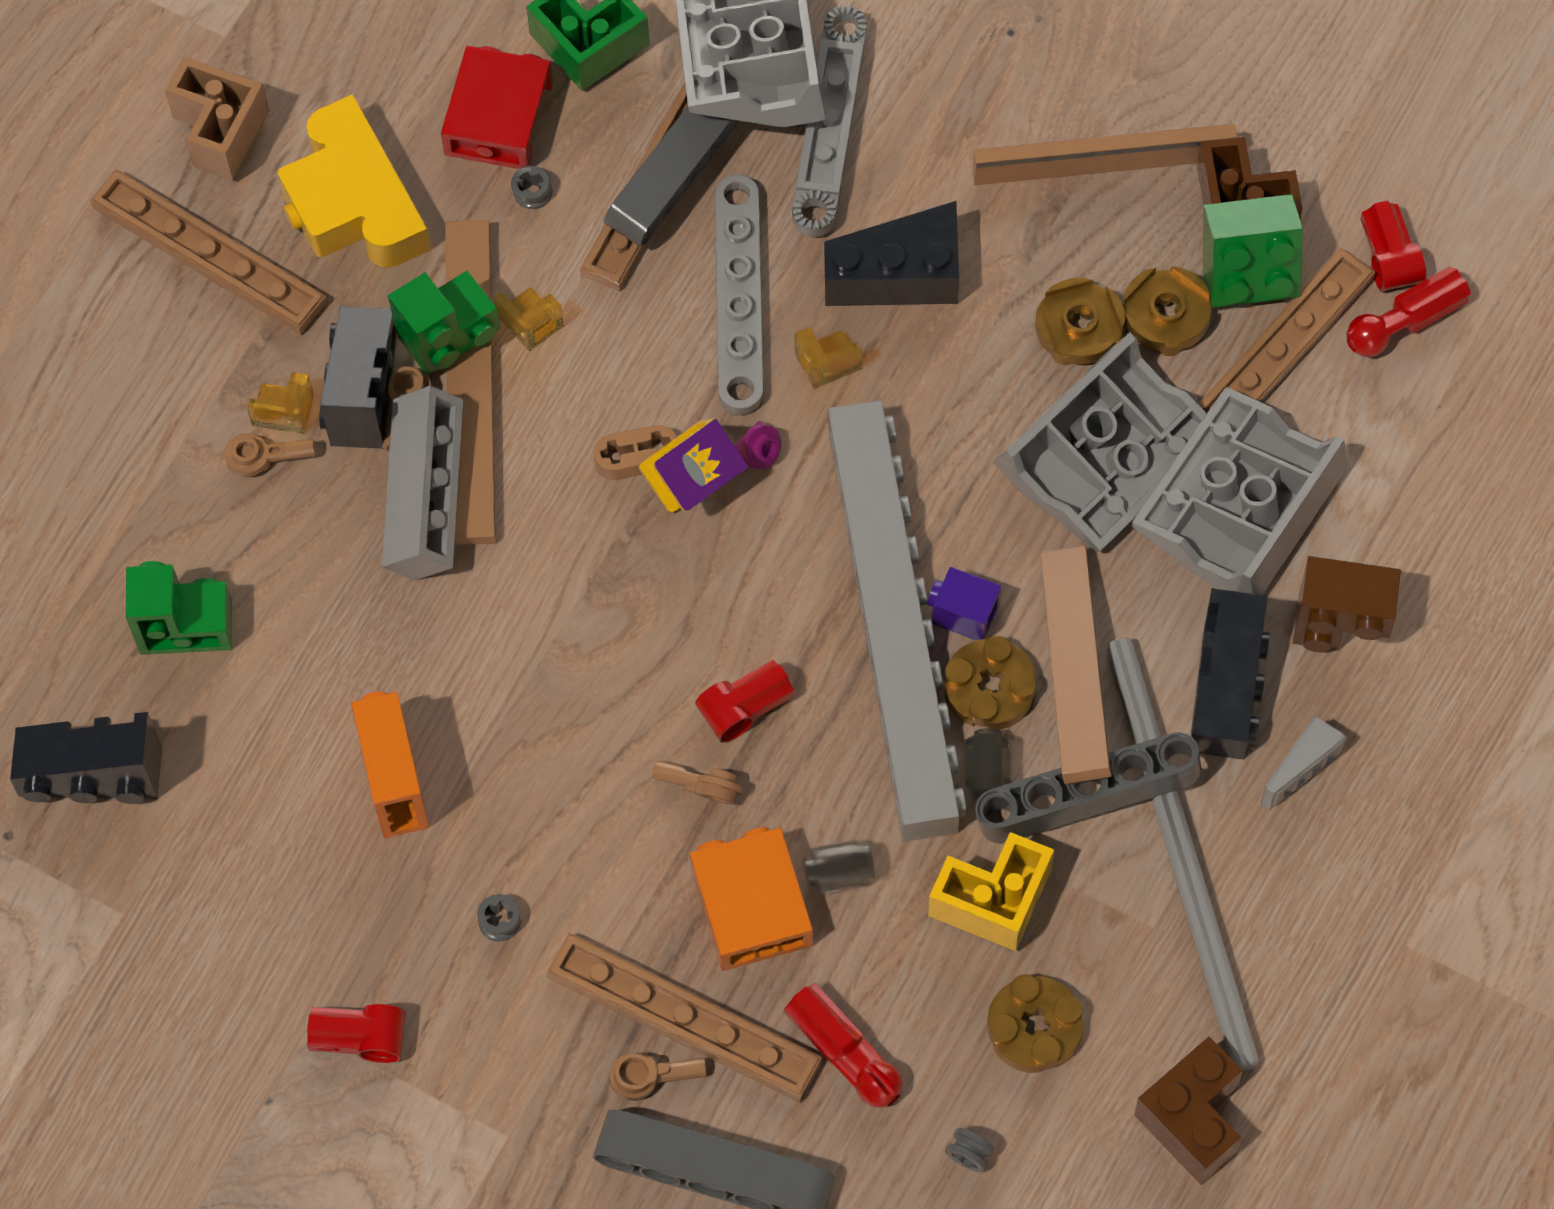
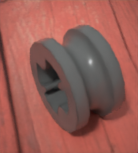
(525, 197)
(493, 905)
(969, 1150)

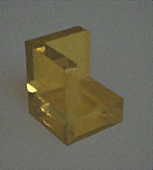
(530, 316)
(826, 358)
(283, 406)

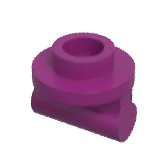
(760, 446)

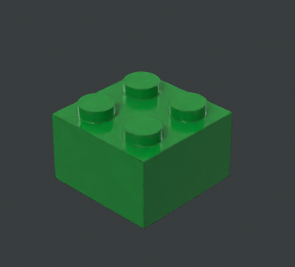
(1252, 250)

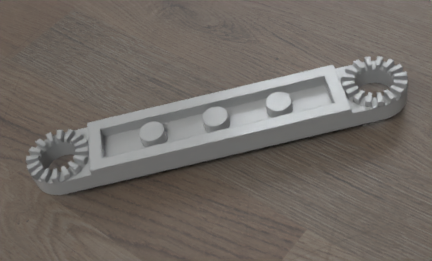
(828, 140)
(738, 294)

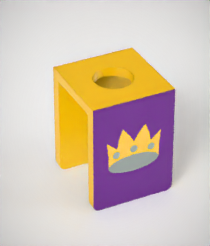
(692, 466)

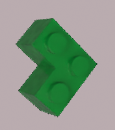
(588, 41)
(442, 321)
(176, 615)

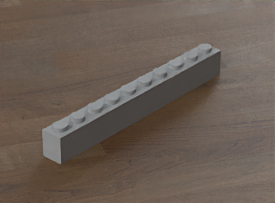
(893, 622)

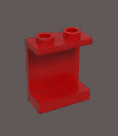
(495, 106)

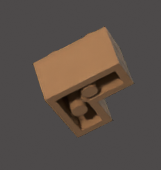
(224, 113)

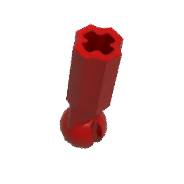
(1411, 311)
(845, 1047)

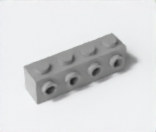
(422, 483)

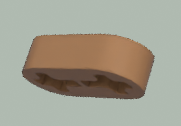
(632, 447)

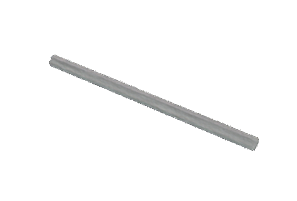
(1186, 867)

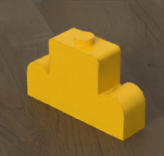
(351, 191)

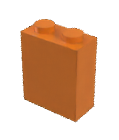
(389, 764)
(751, 898)

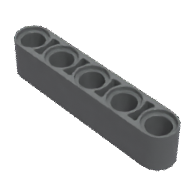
(667, 175)
(1112, 794)
(709, 1164)

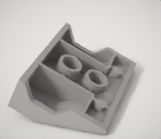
(750, 60)
(1103, 445)
(1241, 494)

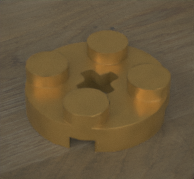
(1162, 332)
(1076, 344)
(1000, 660)
(1028, 997)

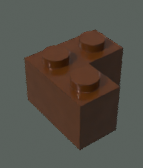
(1227, 175)
(1344, 598)
(1183, 1111)

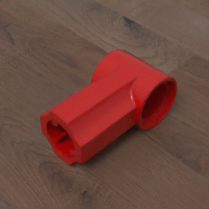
(1393, 255)
(735, 706)
(370, 1032)

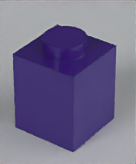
(964, 603)

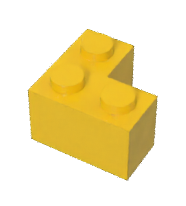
(994, 903)

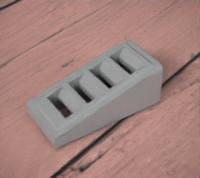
(1311, 753)

